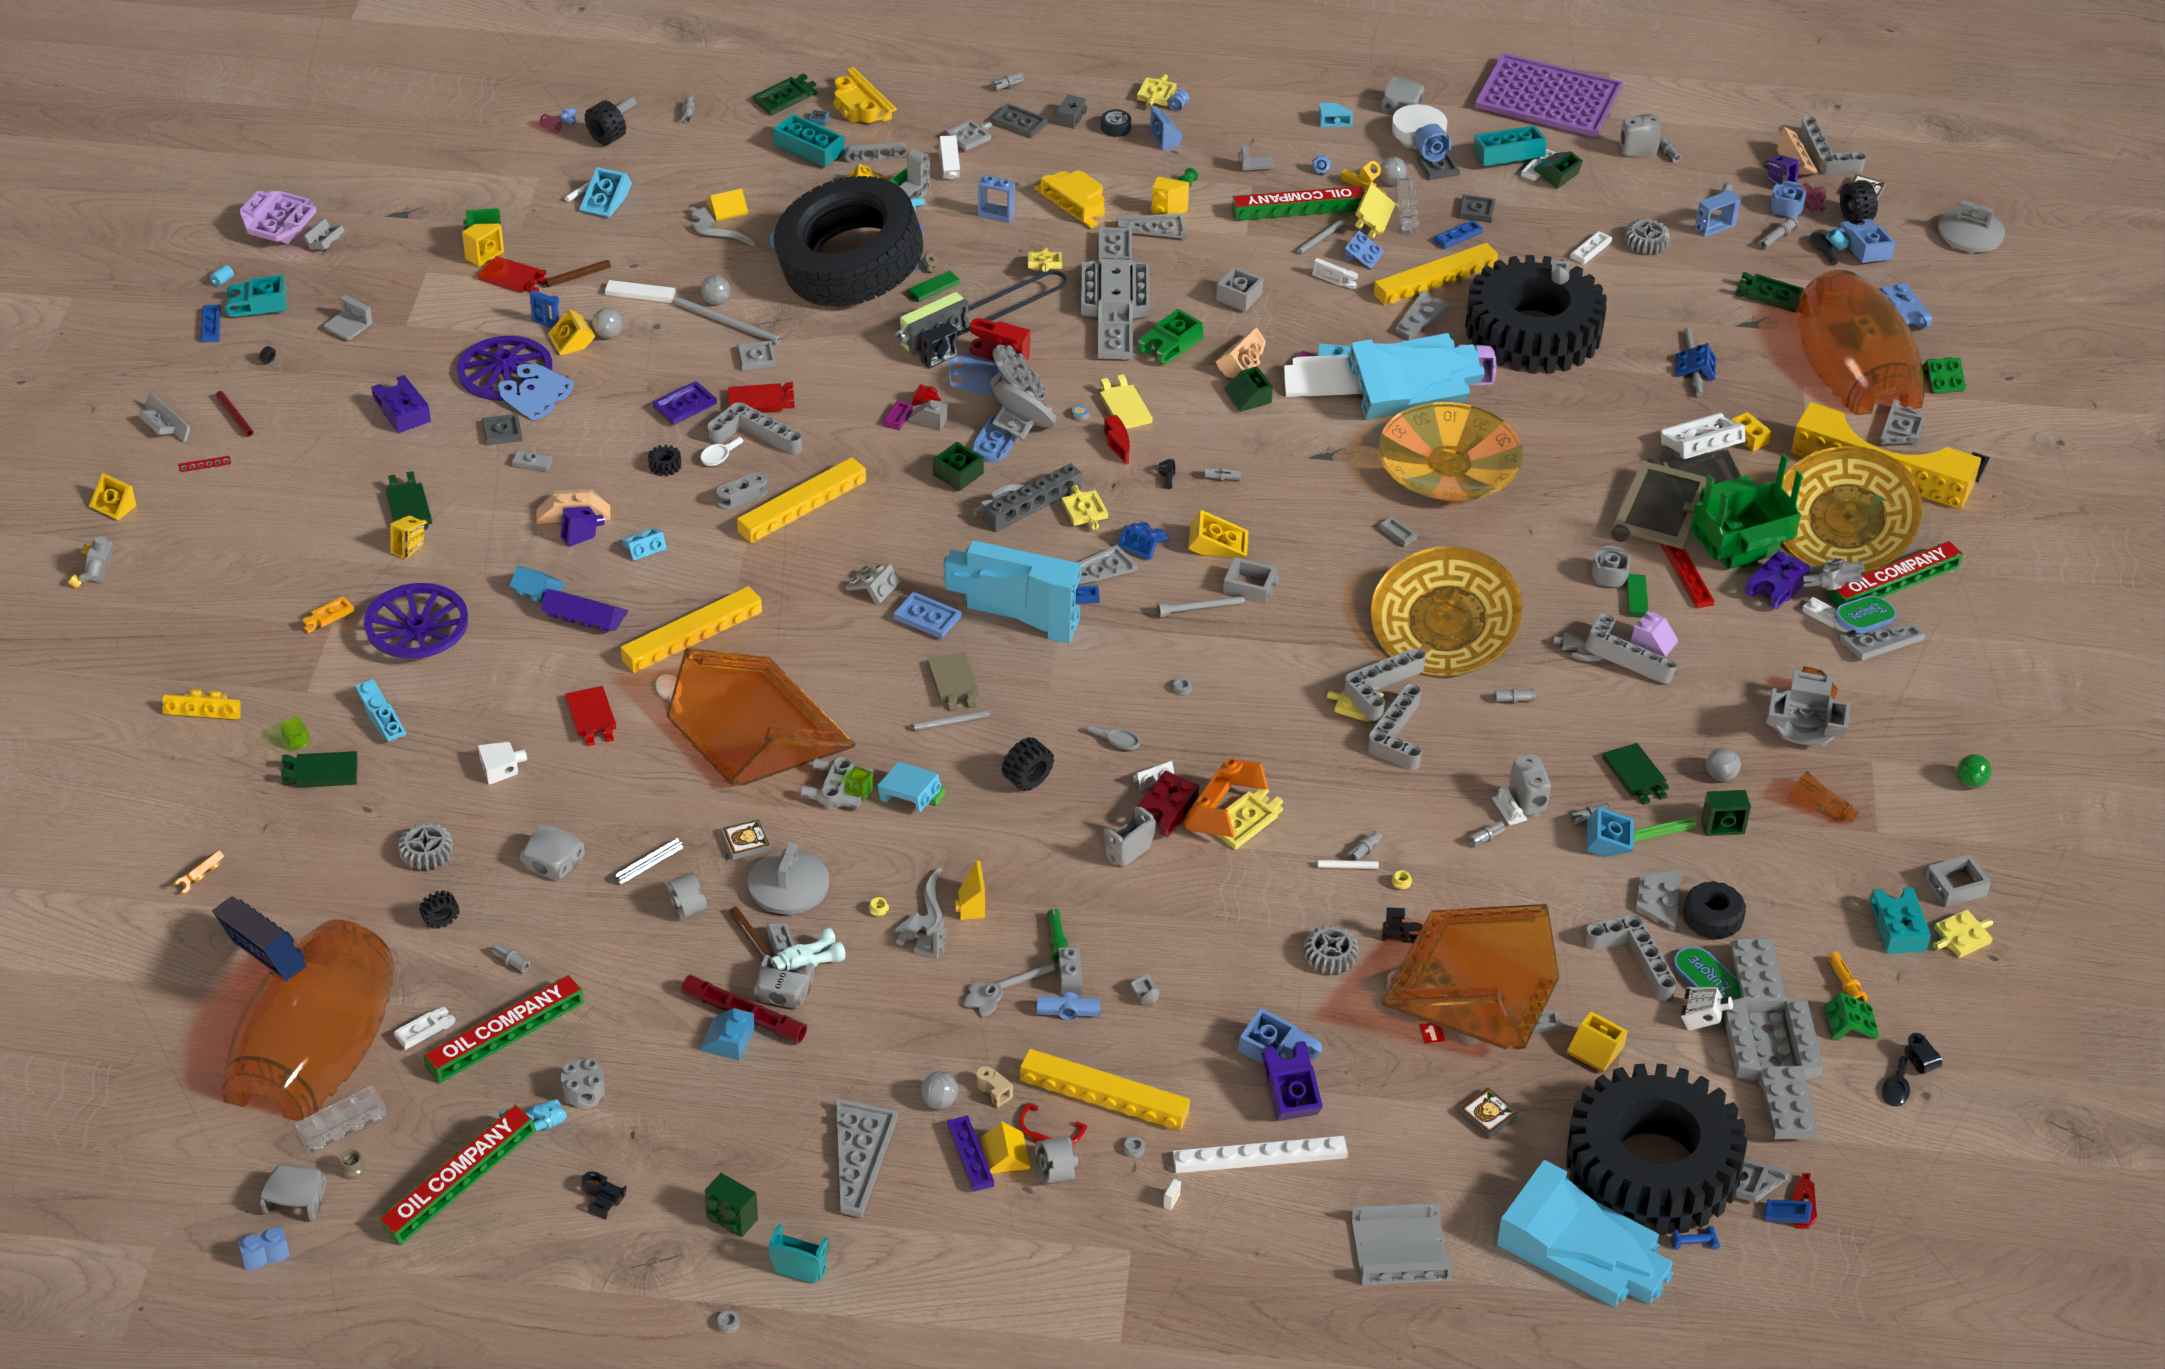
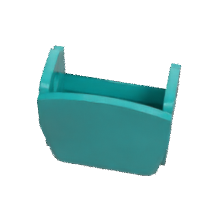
(798, 1257)

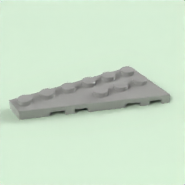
(862, 1144)

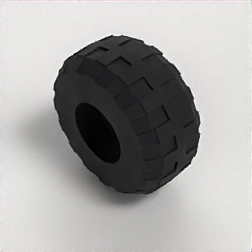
(1714, 910)

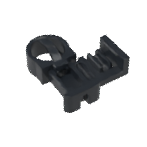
(1397, 928)
(607, 1191)

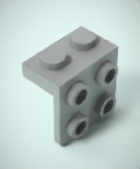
(352, 320)
(877, 579)

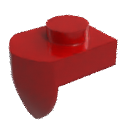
(924, 393)

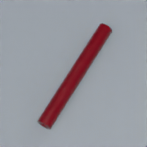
(233, 412)

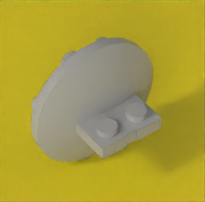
(1971, 228)
(1014, 369)
(1020, 411)
(788, 881)

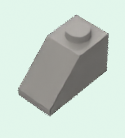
(930, 414)

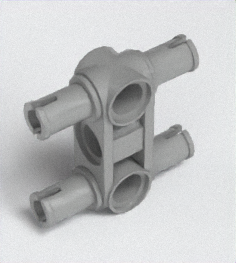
(1834, 574)
(833, 792)

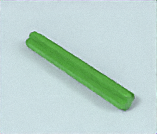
(1664, 829)

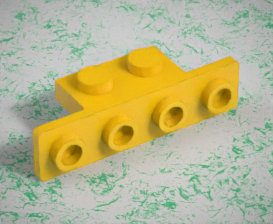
(202, 704)

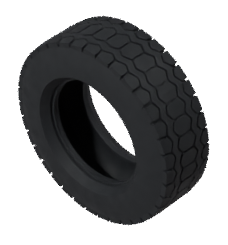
(855, 273)

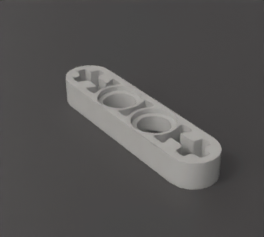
(875, 155)

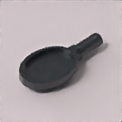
(1822, 244)
(1896, 1087)

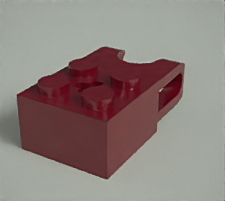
(1169, 801)

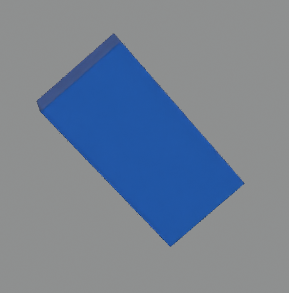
(1788, 1211)

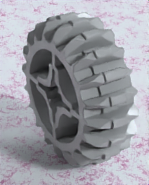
(1647, 236)
(437, 850)
(1332, 944)

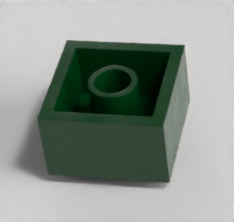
(958, 466)
(1725, 812)
(731, 1205)

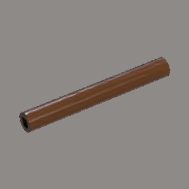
(577, 273)
(750, 932)

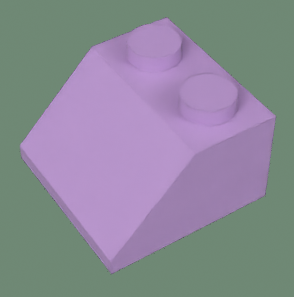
(1654, 634)

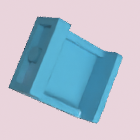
(910, 784)

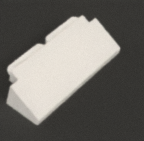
(1320, 377)

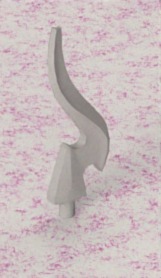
(704, 227)
(997, 494)
(1575, 643)
(909, 928)

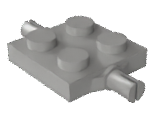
(970, 134)

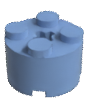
(1432, 142)
(1788, 199)

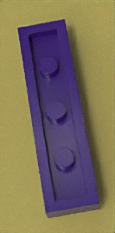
(970, 1153)

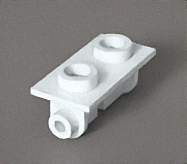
(1149, 776)
(1508, 807)

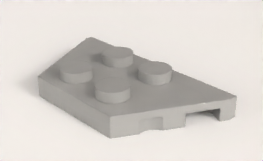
(1902, 425)
(1660, 896)
(1759, 1180)

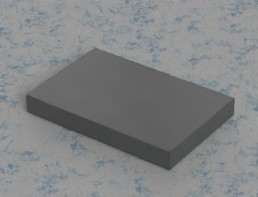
(1019, 120)

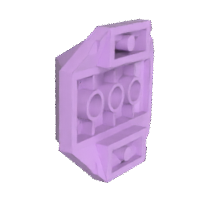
(276, 215)

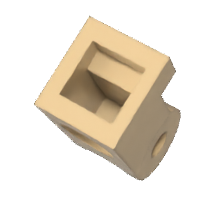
(995, 1085)

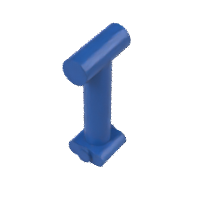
(1711, 1237)

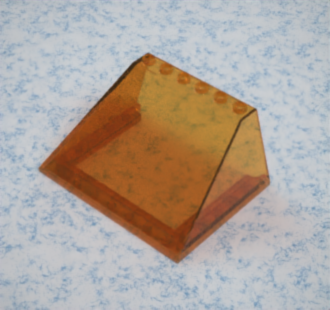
(749, 716)
(1480, 972)

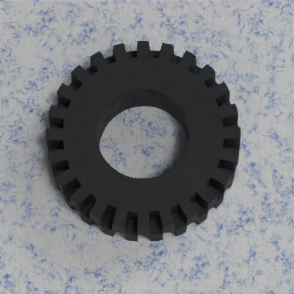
(1564, 338)
(1664, 1107)

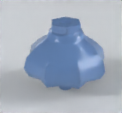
(568, 116)
(1321, 164)

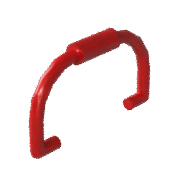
(1039, 1137)

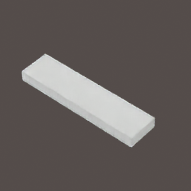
(640, 291)

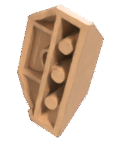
(1790, 146)
(552, 508)

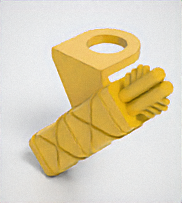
(1364, 178)

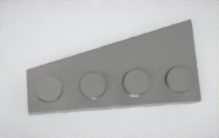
(1158, 225)
(1421, 314)
(1106, 565)
(1882, 641)

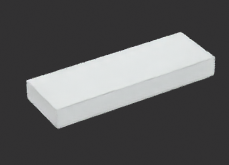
(1528, 171)
(1591, 247)

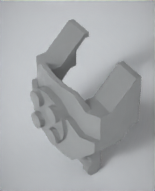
(1807, 711)

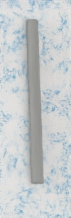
(727, 320)

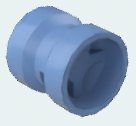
(1178, 100)

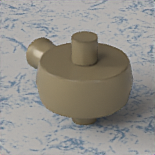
(929, 261)

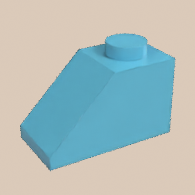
(1334, 115)

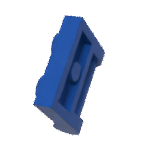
(540, 308)

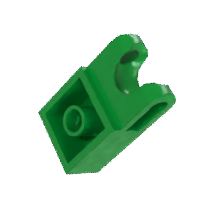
(1172, 336)

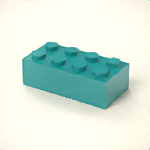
(808, 140)
(1509, 145)

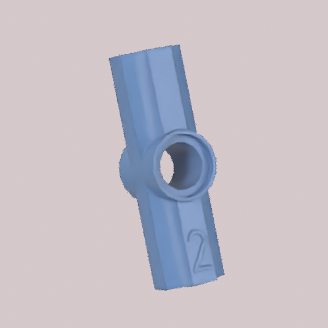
(1068, 1006)

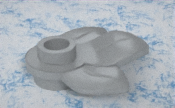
(982, 998)

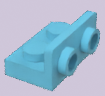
(645, 543)

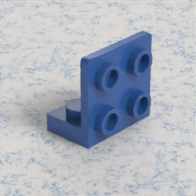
(1696, 359)
(1141, 539)

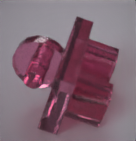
(1815, 196)

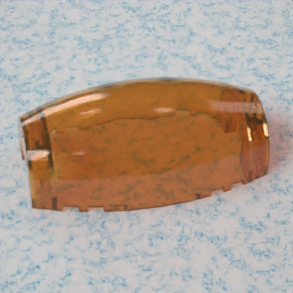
(1859, 342)
(315, 1027)

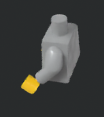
(97, 562)

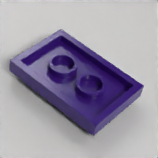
(684, 402)

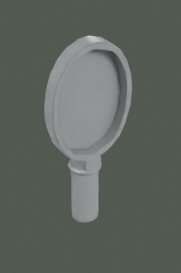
(1118, 737)

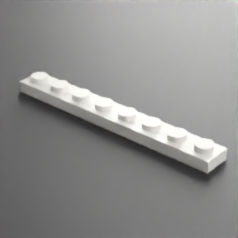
(1259, 1154)

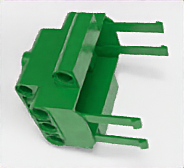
(1744, 520)

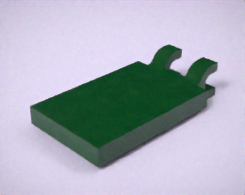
(785, 94)
(1770, 291)
(407, 499)
(320, 769)
(1636, 772)

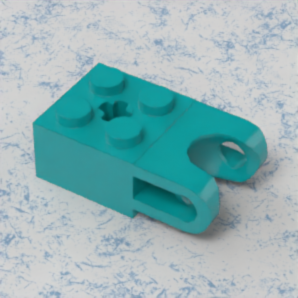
(258, 296)
(1900, 921)

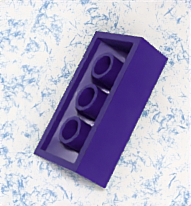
(582, 609)

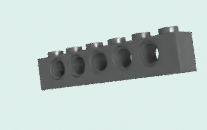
(1032, 497)

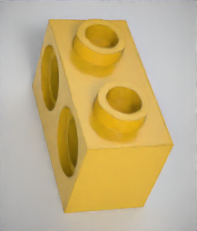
(1756, 433)

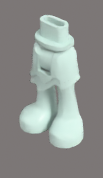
(801, 955)

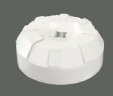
(1410, 118)

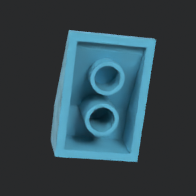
(605, 192)

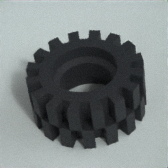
(662, 467)
(440, 900)

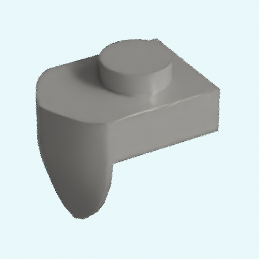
(1560, 271)
(1145, 990)

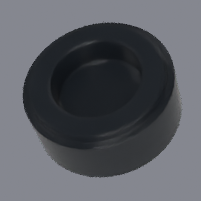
(267, 355)

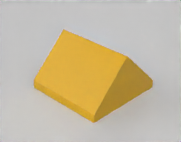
(727, 204)
(113, 497)
(1004, 1149)

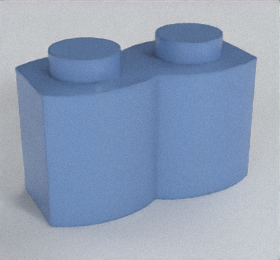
(263, 1248)

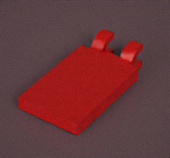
(512, 275)
(763, 397)
(591, 713)

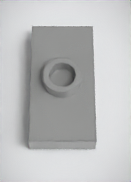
(532, 461)

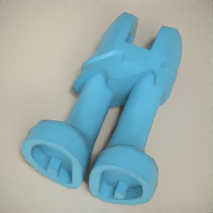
(545, 1115)

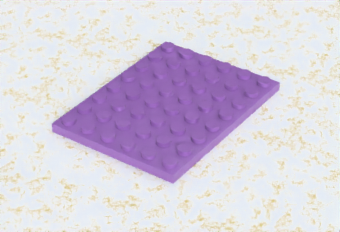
(1549, 95)

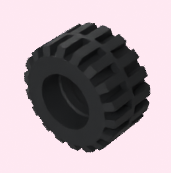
(605, 122)
(1858, 201)
(1027, 764)

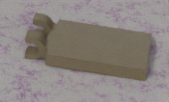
(953, 679)

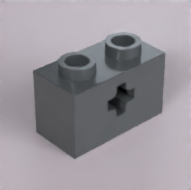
(1071, 111)

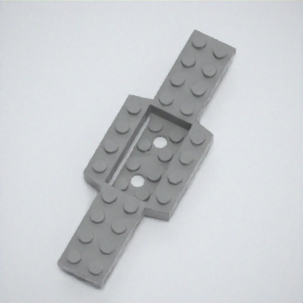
(1115, 312)
(1762, 1005)

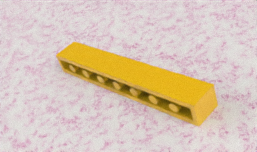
(1434, 274)
(801, 500)
(691, 629)
(1105, 1089)

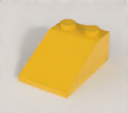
(1217, 537)

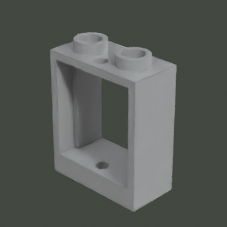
(1249, 591)
(1951, 896)

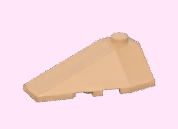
(1242, 355)

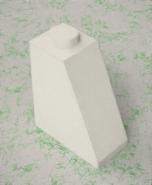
(949, 157)

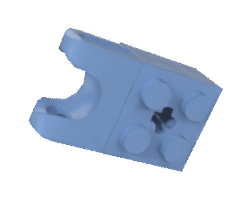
(1868, 241)
(1908, 305)
(1274, 1031)

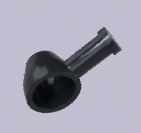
(1168, 469)

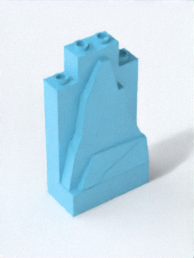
(1412, 373)
(1017, 586)
(1583, 1240)

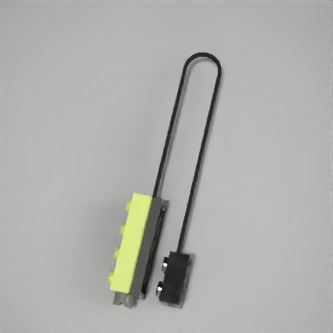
(938, 324)

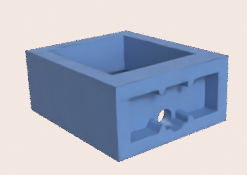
(995, 211)
(1727, 219)

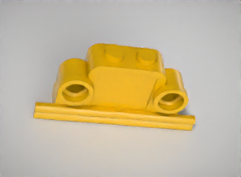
(860, 99)
(1076, 194)

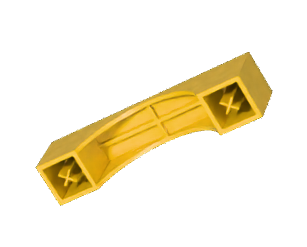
(1940, 475)

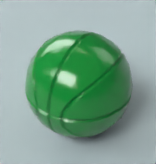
(1974, 771)

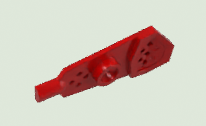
(1809, 1194)

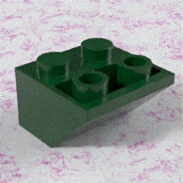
(1559, 168)
(1250, 389)

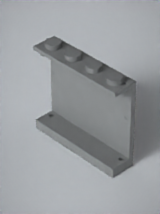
(1400, 1244)

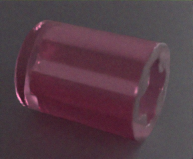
(550, 123)

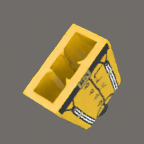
(406, 536)

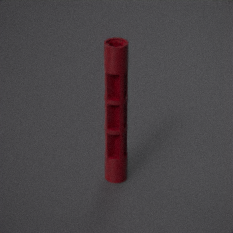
(724, 1000)

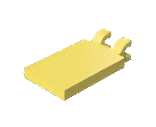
(1374, 211)
(1125, 403)
(1250, 816)

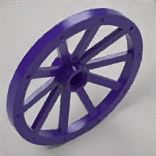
(502, 361)
(416, 626)

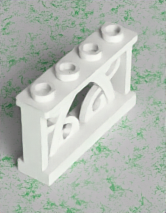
(1703, 435)

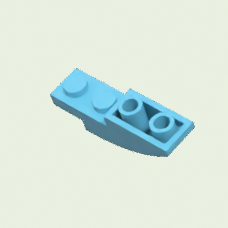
(379, 711)

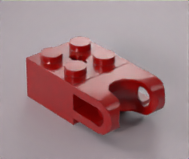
(1000, 333)

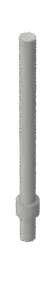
(1697, 381)

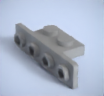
(163, 419)

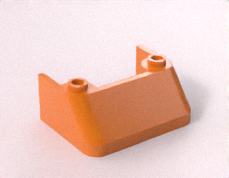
(1203, 814)

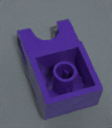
(402, 405)
(1778, 578)
(1290, 1076)

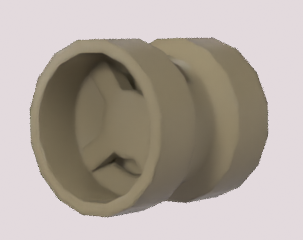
(351, 1164)

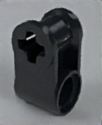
(1922, 1054)

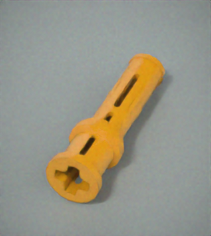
(1849, 984)

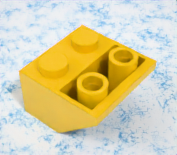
(1597, 1042)

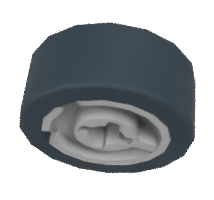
(1116, 123)

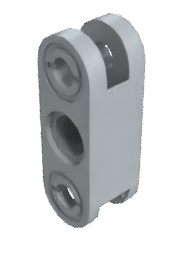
(742, 490)

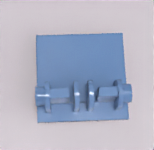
(1364, 250)

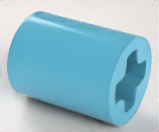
(1837, 239)
(221, 275)

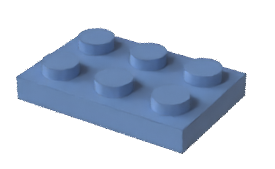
(927, 615)

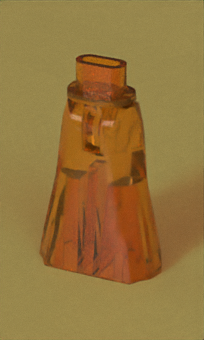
(1815, 795)

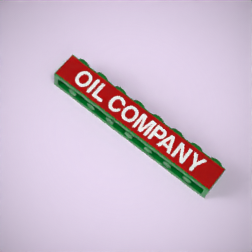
(1297, 203)
(1901, 574)
(503, 1028)
(457, 1174)

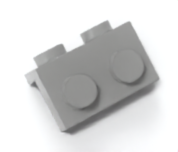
(322, 235)

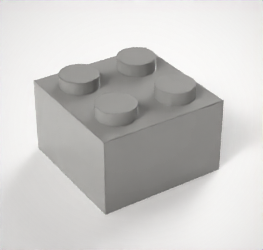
(1239, 289)

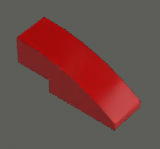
(1117, 437)

